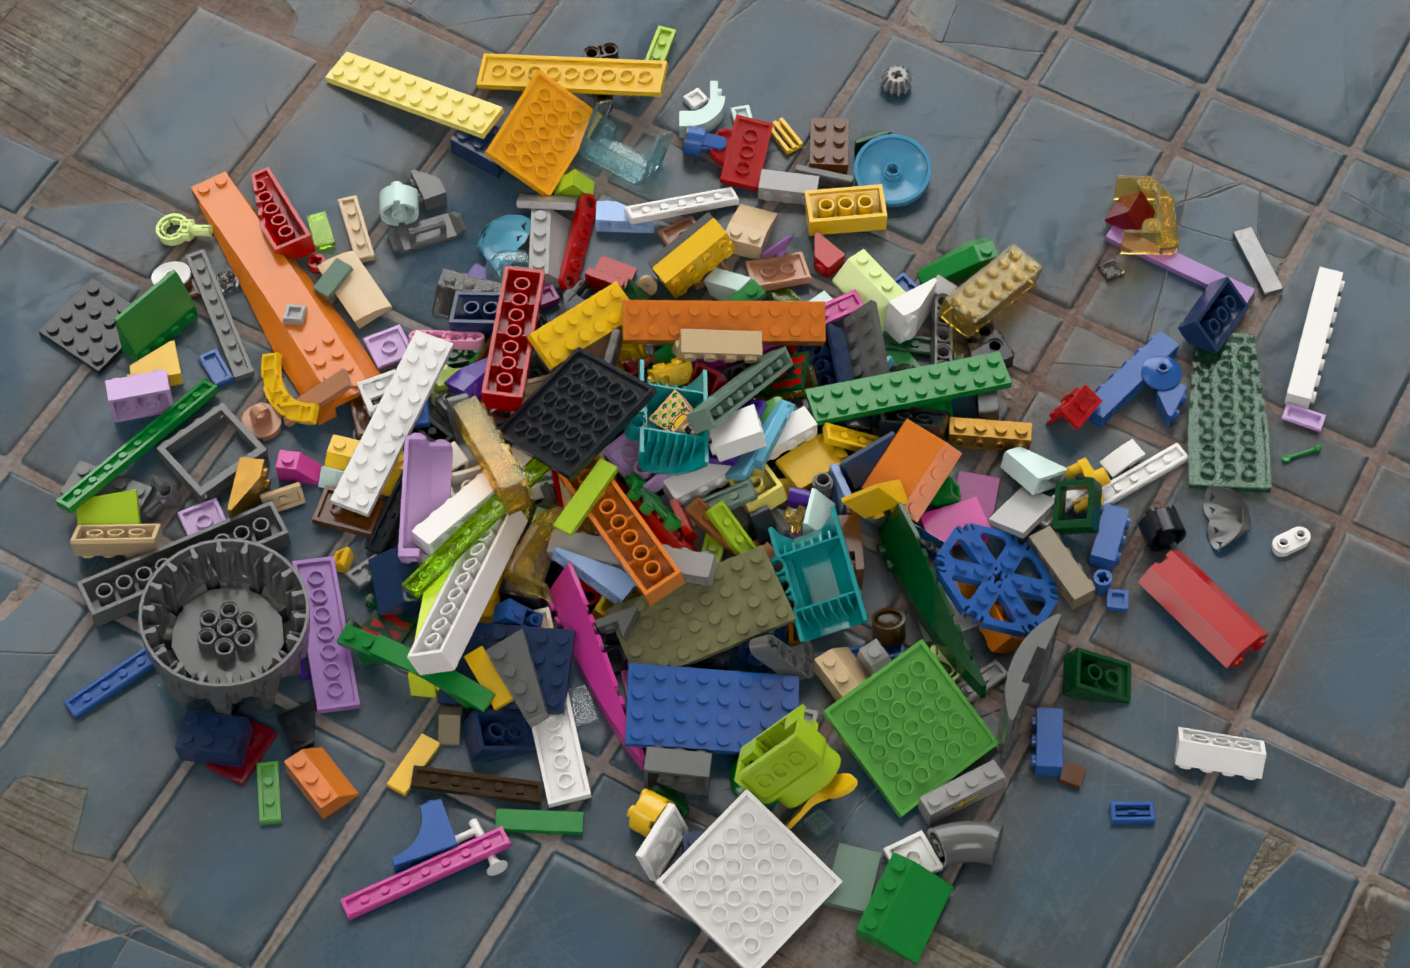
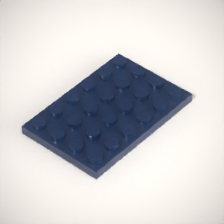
(551, 654)

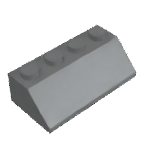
(548, 243)

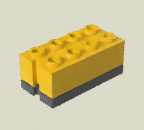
(692, 255)

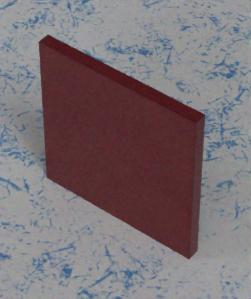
(632, 367)

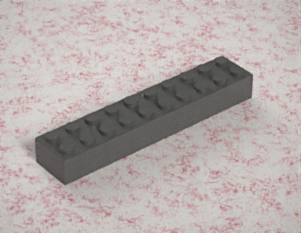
(120, 588)

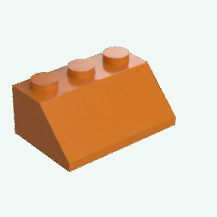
(320, 780)

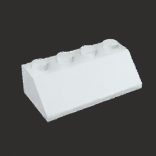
(1220, 753)

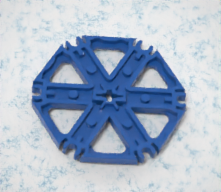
(982, 574)

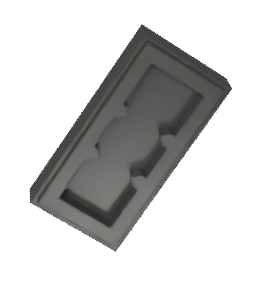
(360, 575)

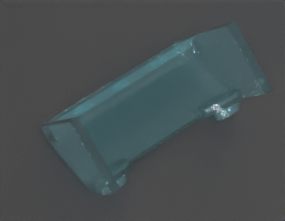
(615, 157)

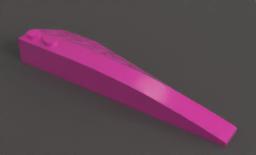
(594, 665)

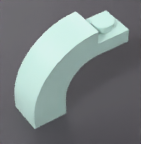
(707, 117)

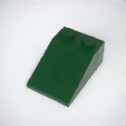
(1096, 677)

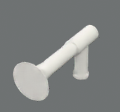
(476, 830)

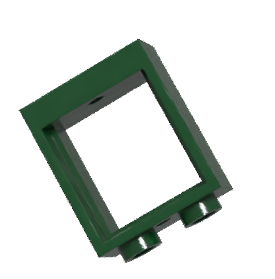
(1077, 526)

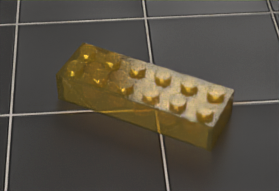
(990, 291)
(493, 455)

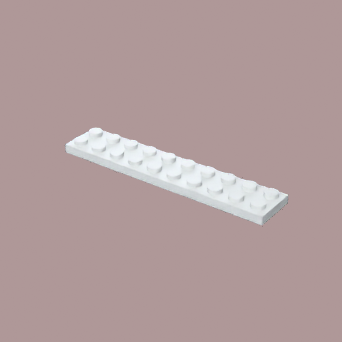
(390, 423)
(560, 751)

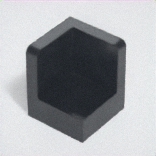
(617, 658)

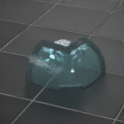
(496, 263)

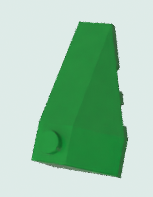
(961, 261)

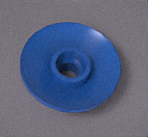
(1158, 378)

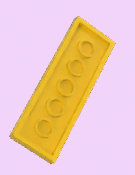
(579, 326)

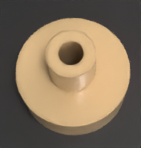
(648, 284)

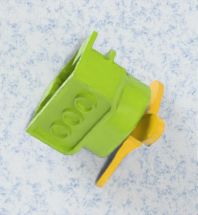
(792, 766)

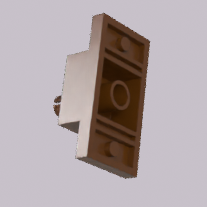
(853, 536)

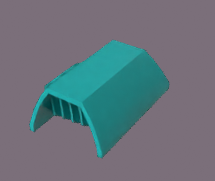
(666, 450)
(819, 580)

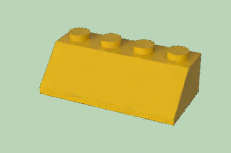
(845, 210)
(341, 451)

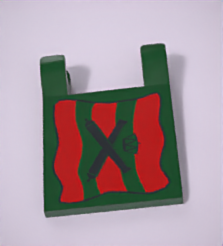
(791, 379)
(391, 626)

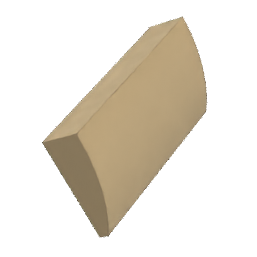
(359, 291)

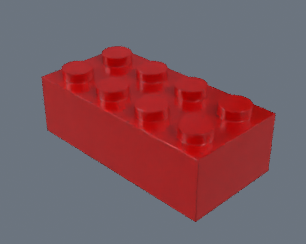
(655, 523)

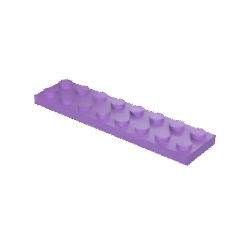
(329, 663)

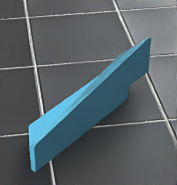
(772, 429)

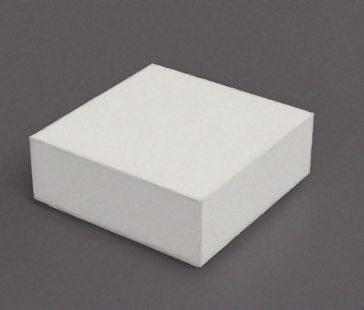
(695, 99)

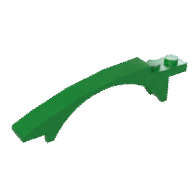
(387, 651)

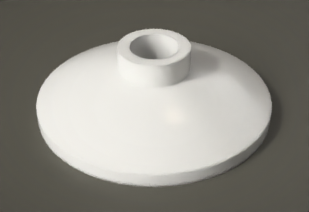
(181, 268)

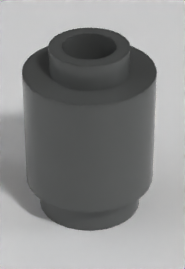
(823, 483)

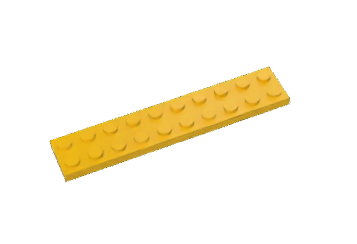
(575, 74)

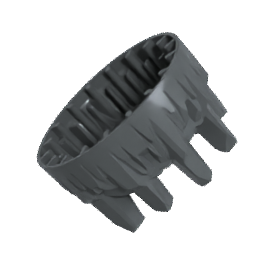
(203, 587)

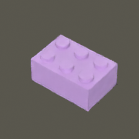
(139, 395)

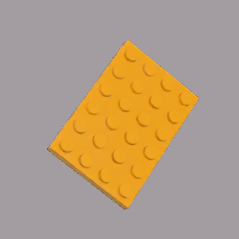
(541, 134)

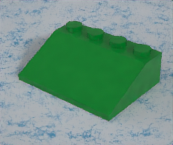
(155, 317)
(904, 909)

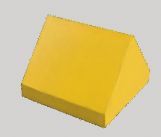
(343, 559)

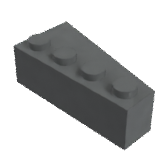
(517, 669)

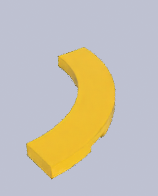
(279, 396)

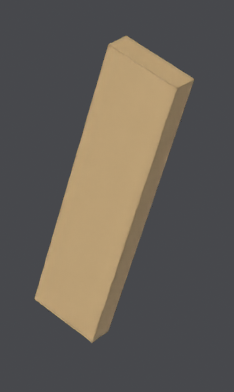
(356, 228)

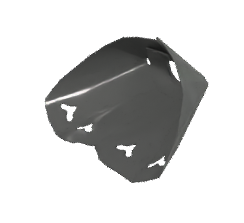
(1229, 517)

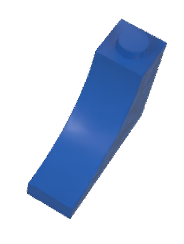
(433, 839)

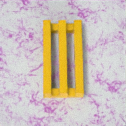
(796, 140)

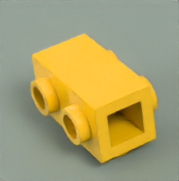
(673, 373)

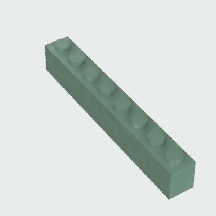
(739, 390)

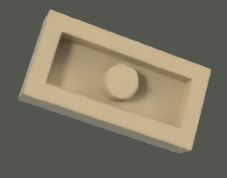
(285, 497)

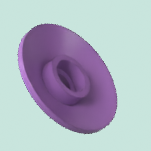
(778, 249)

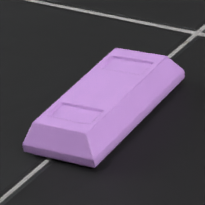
(1303, 417)

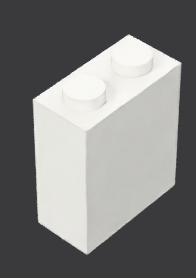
(737, 434)

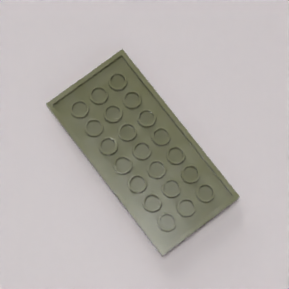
(707, 619)

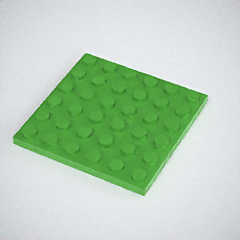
(910, 727)

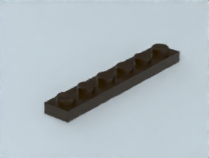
(476, 785)

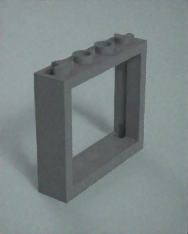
(226, 478)

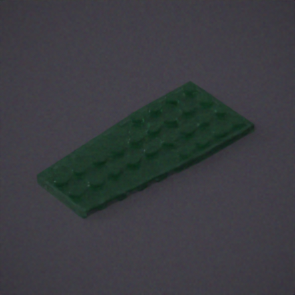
(1227, 419)

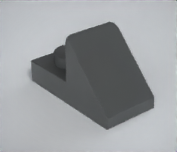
(624, 619)

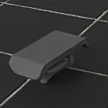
(427, 232)

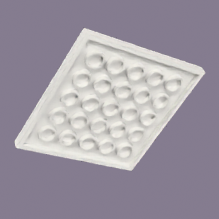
(748, 882)

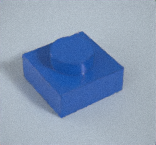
(1117, 600)

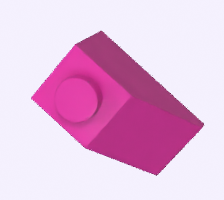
(297, 468)

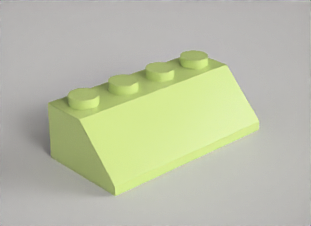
(870, 282)

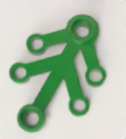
(650, 501)

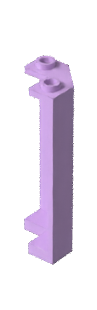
(424, 489)

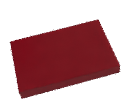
(258, 747)

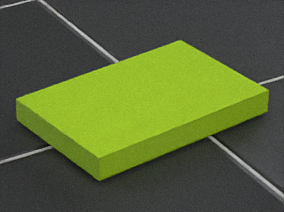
(110, 509)

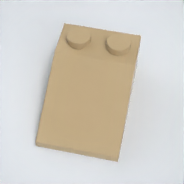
(750, 230)

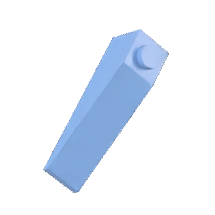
(603, 578)

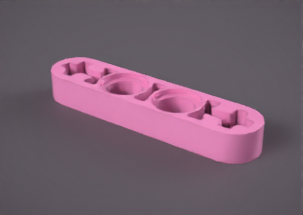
(460, 339)

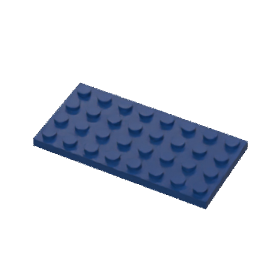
(703, 707)

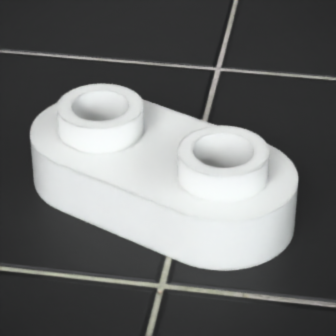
(1292, 541)

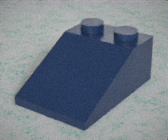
(498, 735)

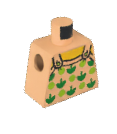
(673, 414)

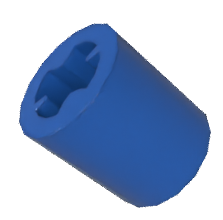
(1102, 576)

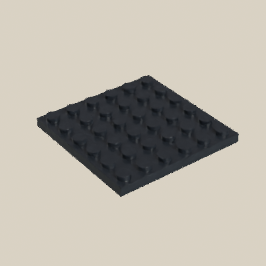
(576, 413)

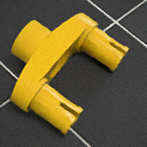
(1084, 467)

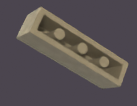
(1062, 567)

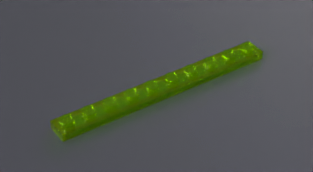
(465, 537)

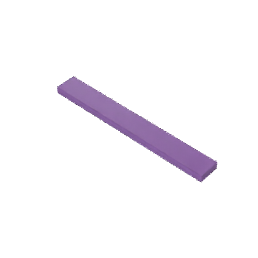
(1182, 266)

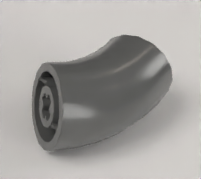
(966, 842)

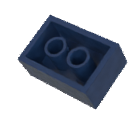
(473, 148)
(214, 738)

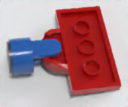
(737, 150)

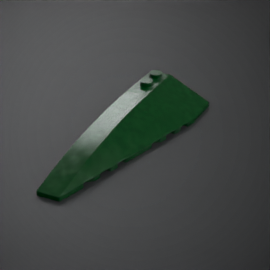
(919, 584)

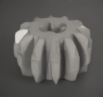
(896, 80)

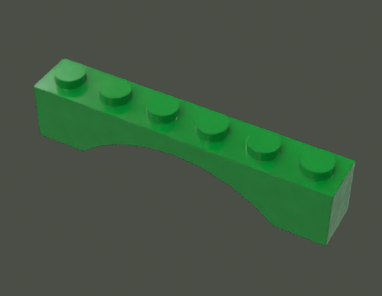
(950, 490)

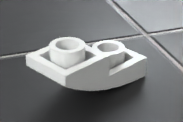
(1122, 457)

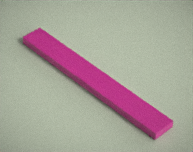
(425, 873)

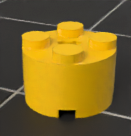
(646, 811)

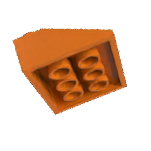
(920, 464)

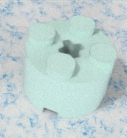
(398, 204)

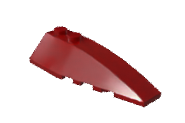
(279, 218)

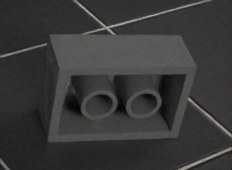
(678, 769)

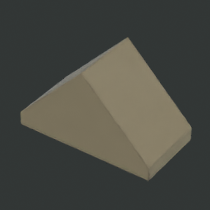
(450, 725)

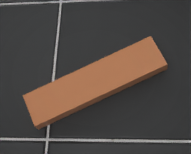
(325, 391)

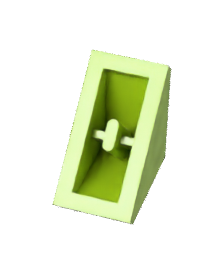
(574, 184)

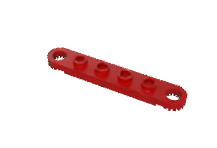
(577, 241)

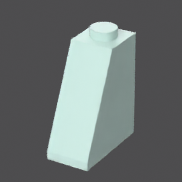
(724, 283)
(1032, 470)

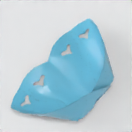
(502, 234)

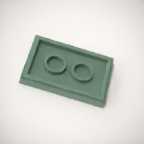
(858, 872)

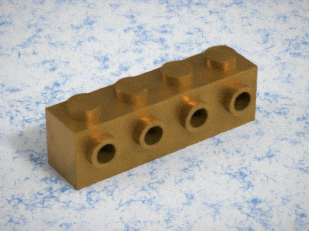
(988, 434)

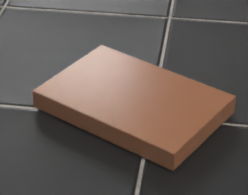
(779, 272)

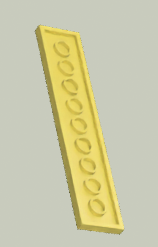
(415, 95)

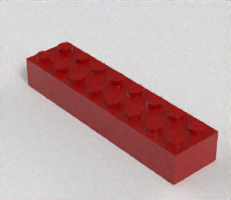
(509, 348)

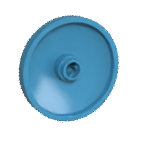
(897, 164)

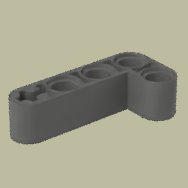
(784, 659)

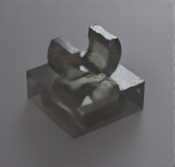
(227, 281)

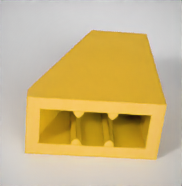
(160, 359)

